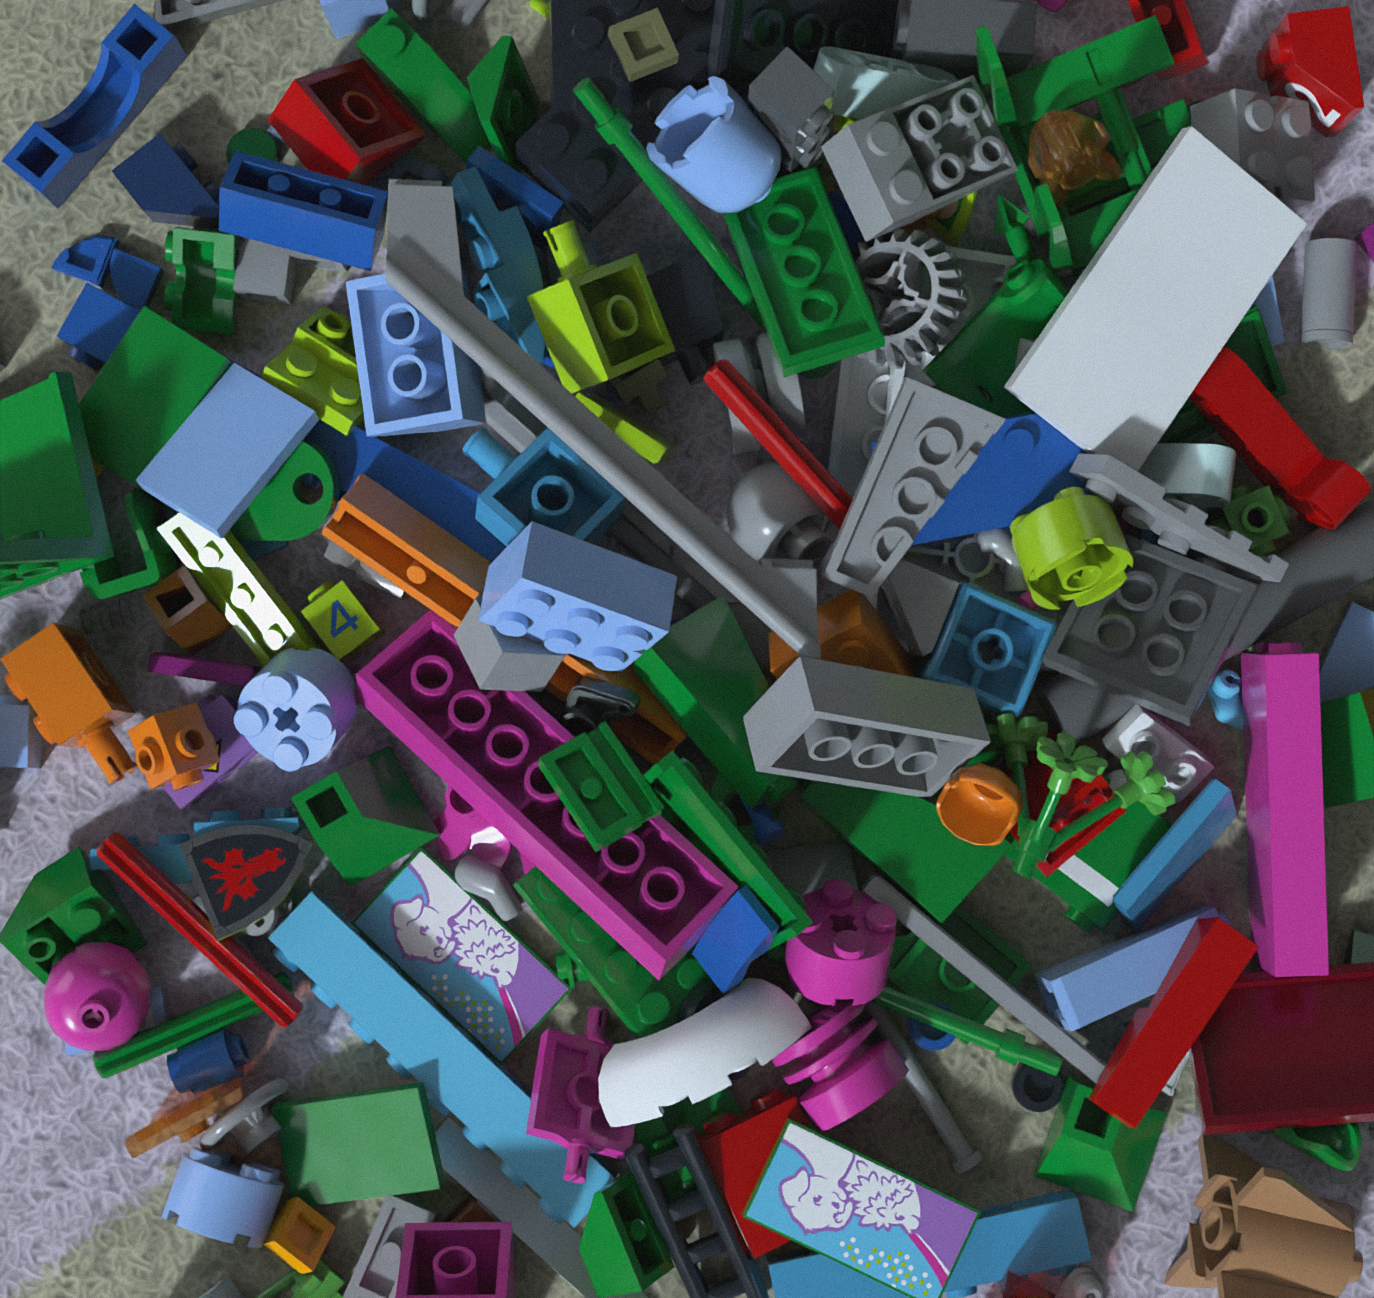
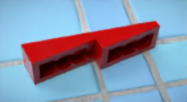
(1166, 1030)

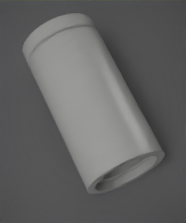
(1329, 293)

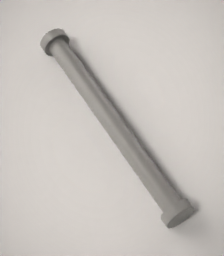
(926, 1094)

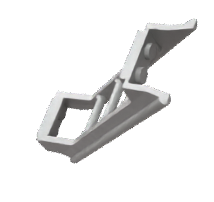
(525, 400)

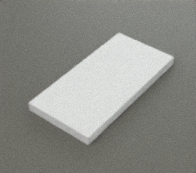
(1156, 302)

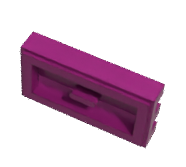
(202, 668)

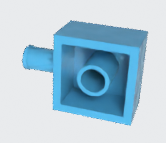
(542, 486)

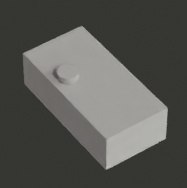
(864, 728)

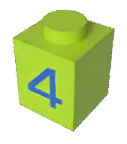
(341, 620)

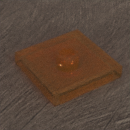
(186, 1120)

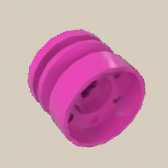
(842, 1068)

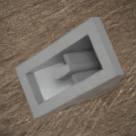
(919, 604)
(503, 660)

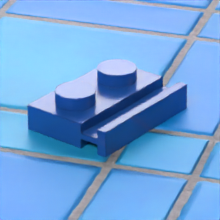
(510, 188)

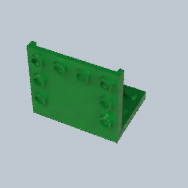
(47, 488)
(627, 986)

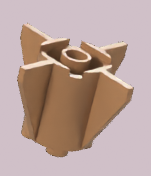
(1264, 1233)

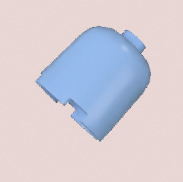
(716, 147)

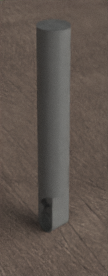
(1319, 571)

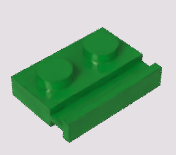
(600, 786)

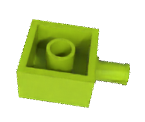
(595, 316)

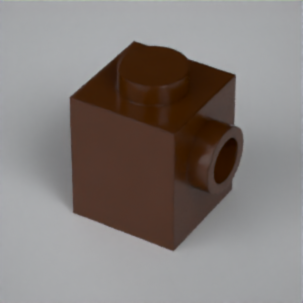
(186, 611)

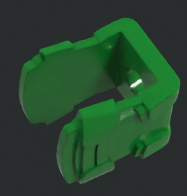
(145, 516)

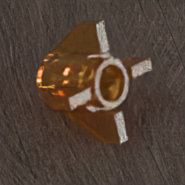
(1070, 153)

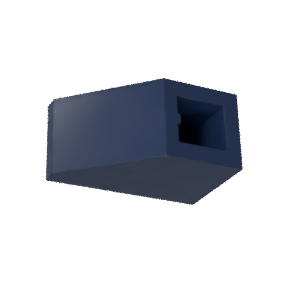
(165, 187)

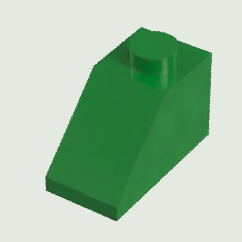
(622, 1240)

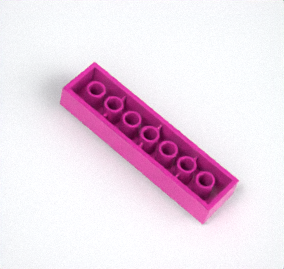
(486, 744)

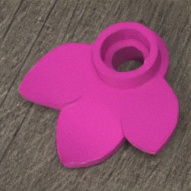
(464, 829)

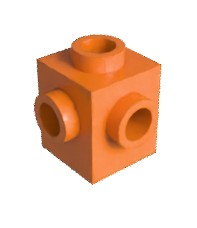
(174, 747)

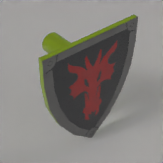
(243, 872)

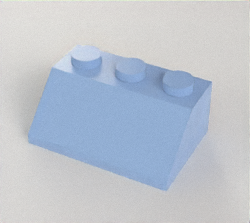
(408, 367)

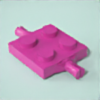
(567, 1100)

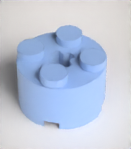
(297, 707)
(224, 1198)

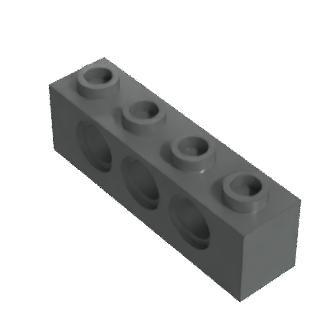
(795, 110)

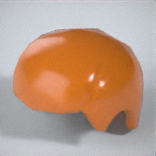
(979, 804)

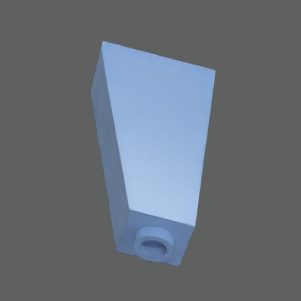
(1115, 973)

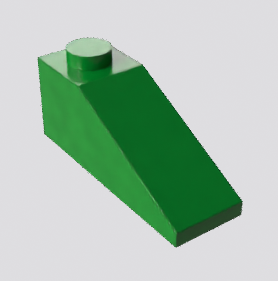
(423, 83)

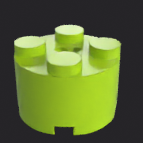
(1071, 549)

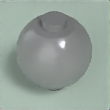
(775, 516)

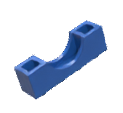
(130, 70)

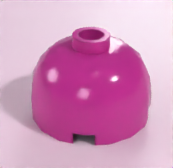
(97, 996)

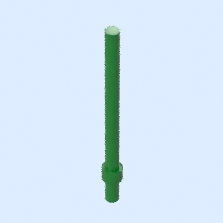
(616, 129)
(1007, 1045)

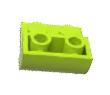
(321, 370)

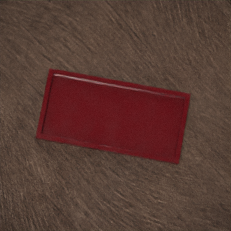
(1288, 1052)

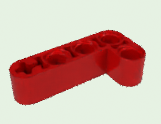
(1275, 446)

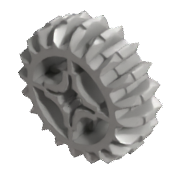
(905, 259)

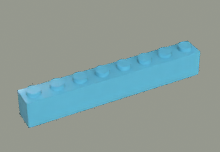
(434, 1051)

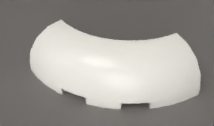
(698, 1053)

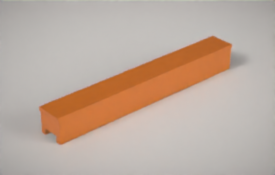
(448, 579)

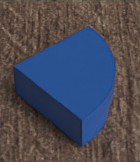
(87, 259)
(134, 279)

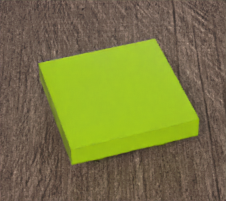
(642, 439)

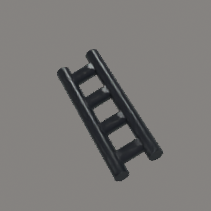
(707, 1196)

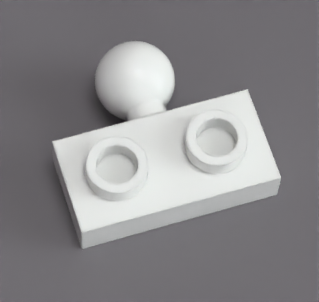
(1171, 754)

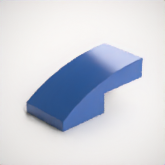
(735, 939)

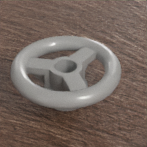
(248, 1120)

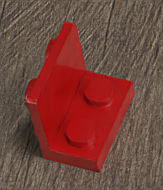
(1078, 801)

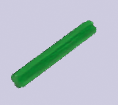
(180, 1031)

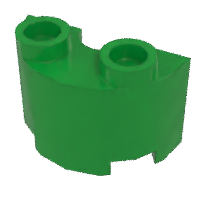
(204, 282)

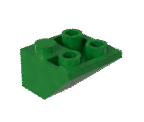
(366, 815)
(64, 910)
(1096, 1151)

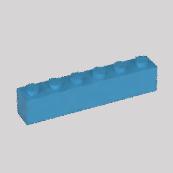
(1012, 1236)

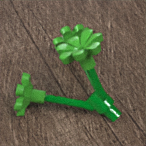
(1067, 763)

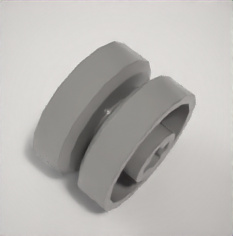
(780, 393)

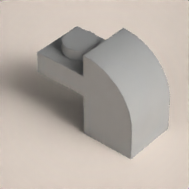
(270, 271)

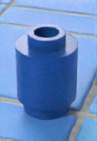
(208, 1062)

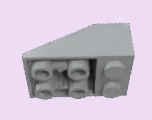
(918, 157)

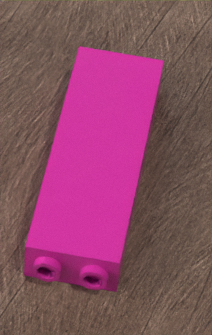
(1285, 809)

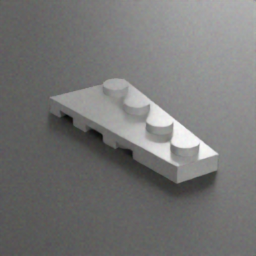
(913, 468)
(1176, 522)

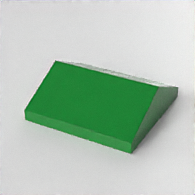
(504, 98)

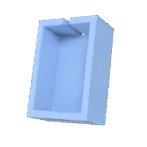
(577, 598)

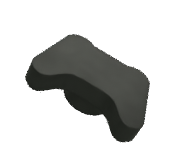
(595, 702)

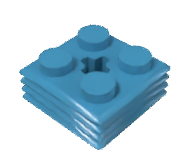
(1017, 636)

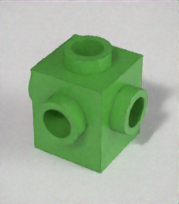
(1268, 513)

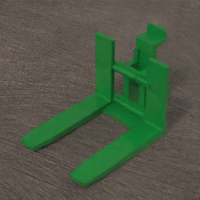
(1065, 82)

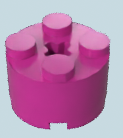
(845, 947)

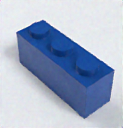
(302, 210)

